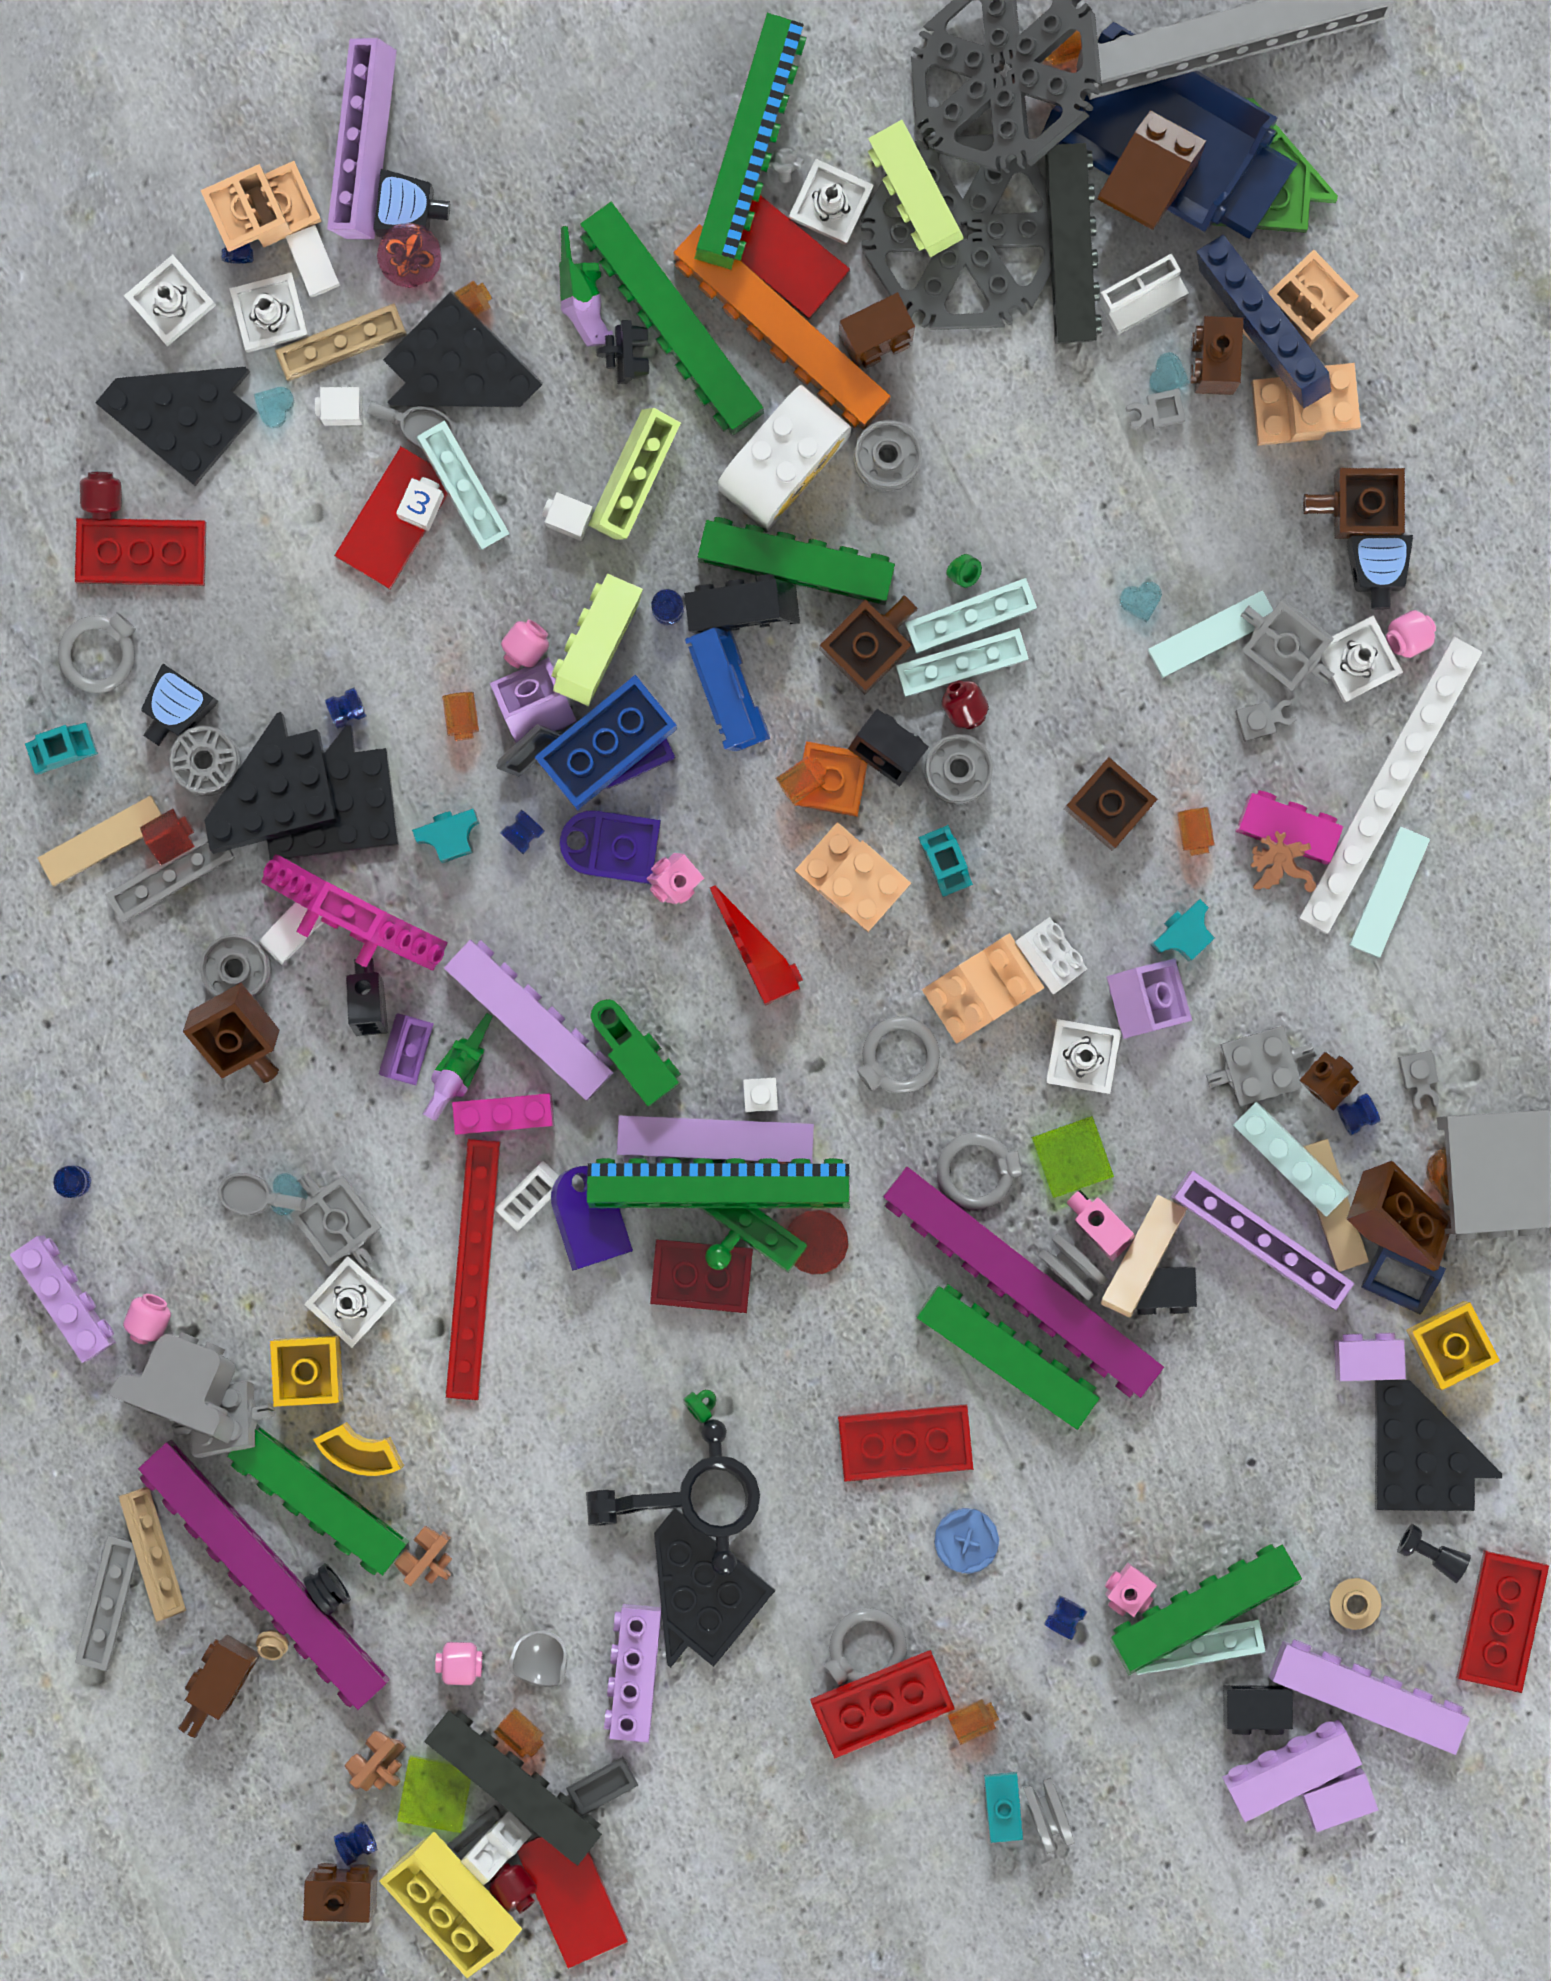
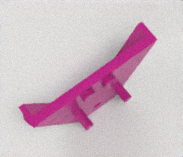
(343, 909)

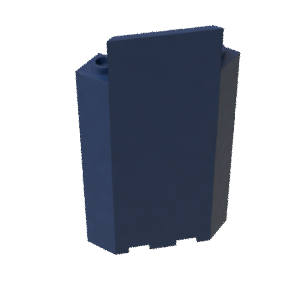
(1237, 167)

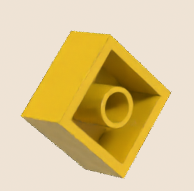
(1452, 1345)
(306, 1371)

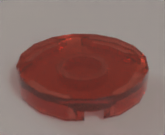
(825, 1241)

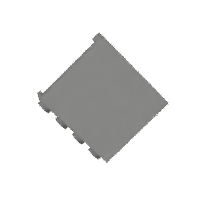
(1498, 1172)

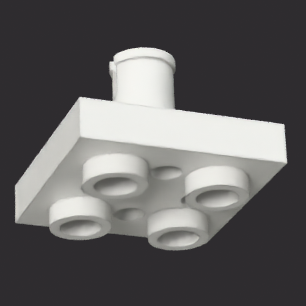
(831, 200)
(161, 291)
(266, 300)
(1362, 657)
(1051, 955)
(1083, 1056)
(349, 1302)

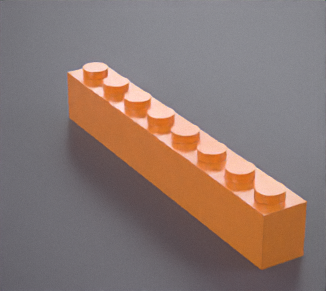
(787, 333)

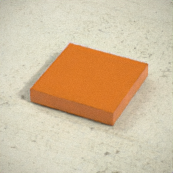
(842, 782)

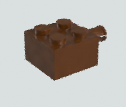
(1217, 355)
(1363, 502)
(869, 643)
(234, 1033)
(218, 1682)
(340, 1893)

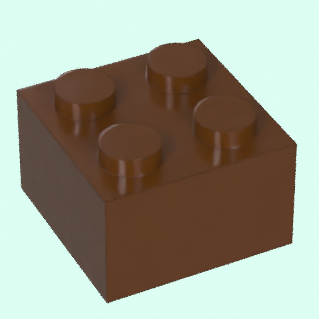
(877, 331)
(1110, 804)

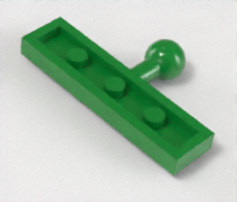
(757, 1231)

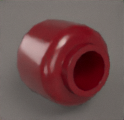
(100, 494)
(965, 704)
(513, 1888)

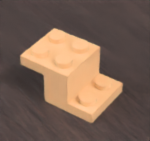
(261, 206)
(1312, 297)
(1284, 420)
(853, 877)
(983, 988)

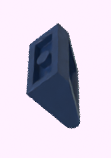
(1394, 1295)

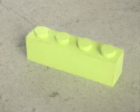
(916, 189)
(634, 473)
(597, 639)

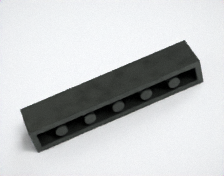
(1071, 244)
(513, 1787)

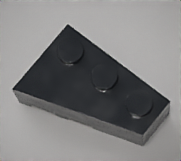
(741, 604)

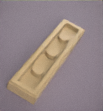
(340, 342)
(98, 842)
(1341, 1236)
(1143, 1256)
(152, 1553)

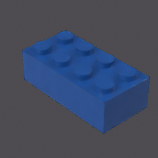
(606, 742)

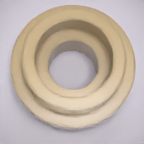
(272, 1645)

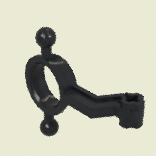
(604, 1508)

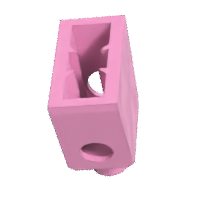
(1112, 1235)

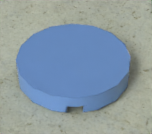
(966, 1540)

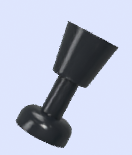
(1446, 1560)

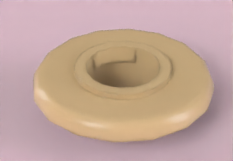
(1339, 1600)

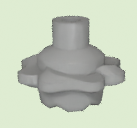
(785, 162)

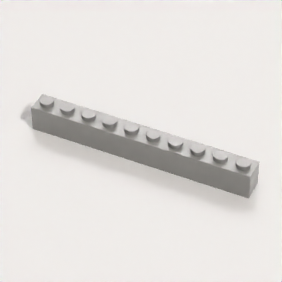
(1225, 38)

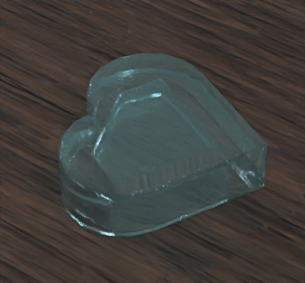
(1168, 374)
(273, 405)
(1142, 600)
(287, 1185)

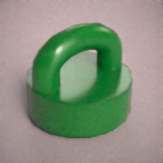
(964, 570)
(696, 1406)

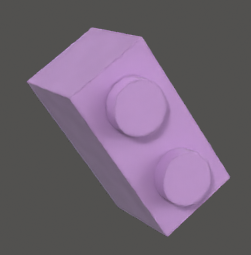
(1369, 1358)
(1340, 1800)

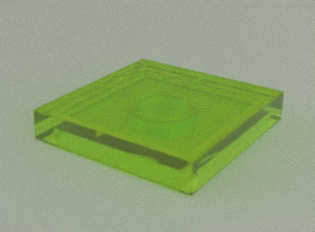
(1072, 1157)
(434, 1795)

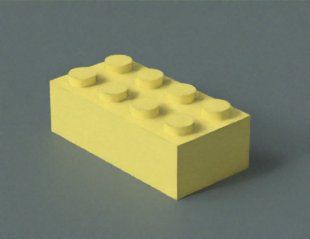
(450, 1905)

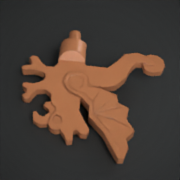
(1282, 857)

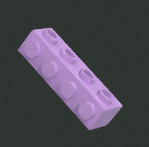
(63, 1298)
(635, 1672)
(1291, 1769)

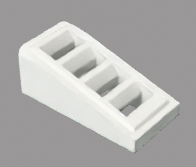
(509, 1215)

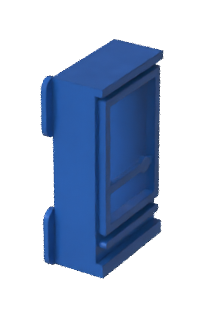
(726, 690)

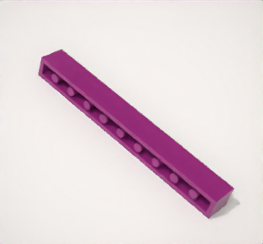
(1023, 1282)
(263, 1574)

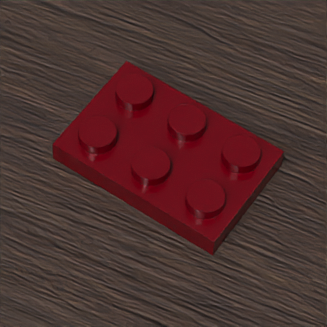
(687, 1281)

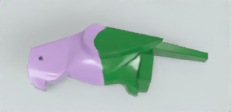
(580, 295)
(457, 1069)

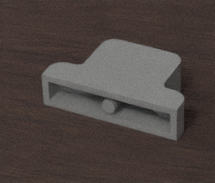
(182, 1385)

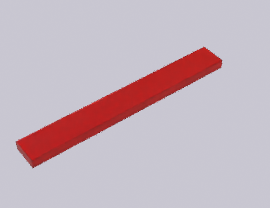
(473, 1269)

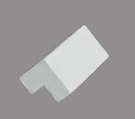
(1143, 294)

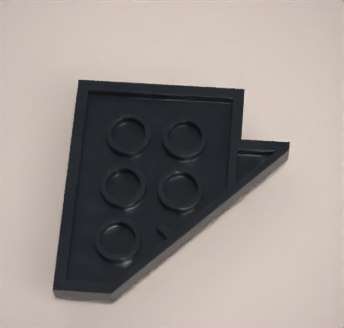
(458, 363)
(182, 415)
(274, 792)
(361, 803)
(1421, 1454)
(696, 1602)

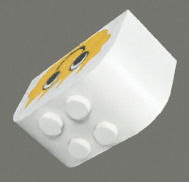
(783, 457)

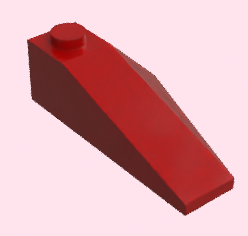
(766, 965)

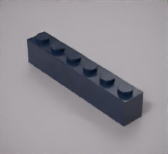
(1264, 321)

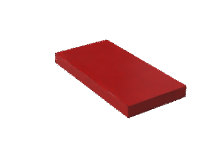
(790, 259)
(379, 540)
(140, 552)
(905, 1442)
(1502, 1621)
(882, 1704)
(572, 1902)

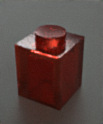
(168, 836)

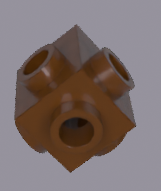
(1330, 1080)

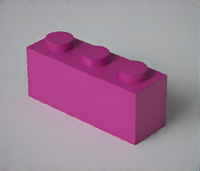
(1265, 816)
(503, 1114)

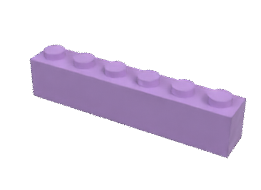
(361, 138)
(529, 1020)
(712, 1139)
(1262, 1240)
(1369, 1697)

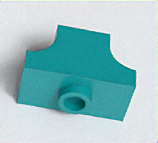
(60, 747)
(449, 834)
(945, 860)
(1185, 932)
(1003, 1807)

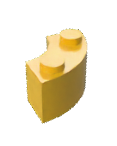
(358, 1453)

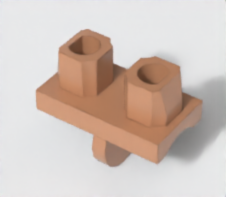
(413, 1567)
(380, 1767)

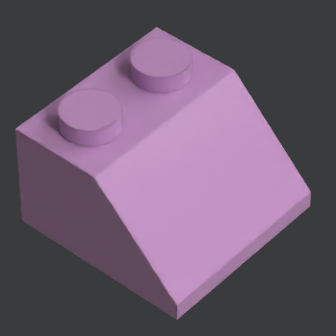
(529, 700)
(1149, 998)

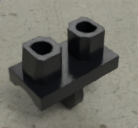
(625, 339)

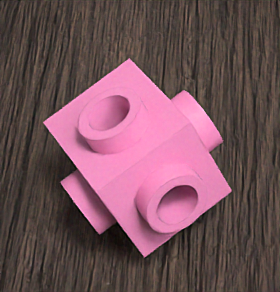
(674, 879)
(1126, 1579)

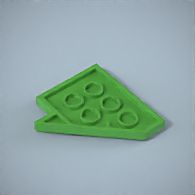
(1305, 185)

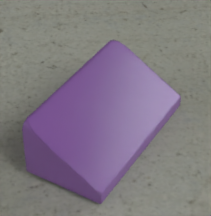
(406, 1049)

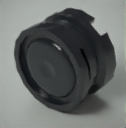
(326, 1589)

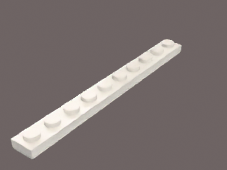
(1390, 785)

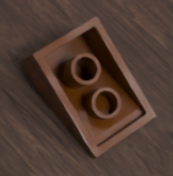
(1152, 170)
(1399, 1215)

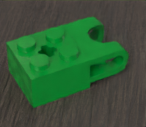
(636, 1054)

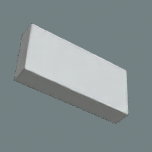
(312, 261)

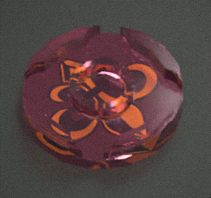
(409, 255)

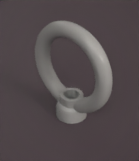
(120, 630)
(872, 1073)
(1009, 1166)
(838, 1666)

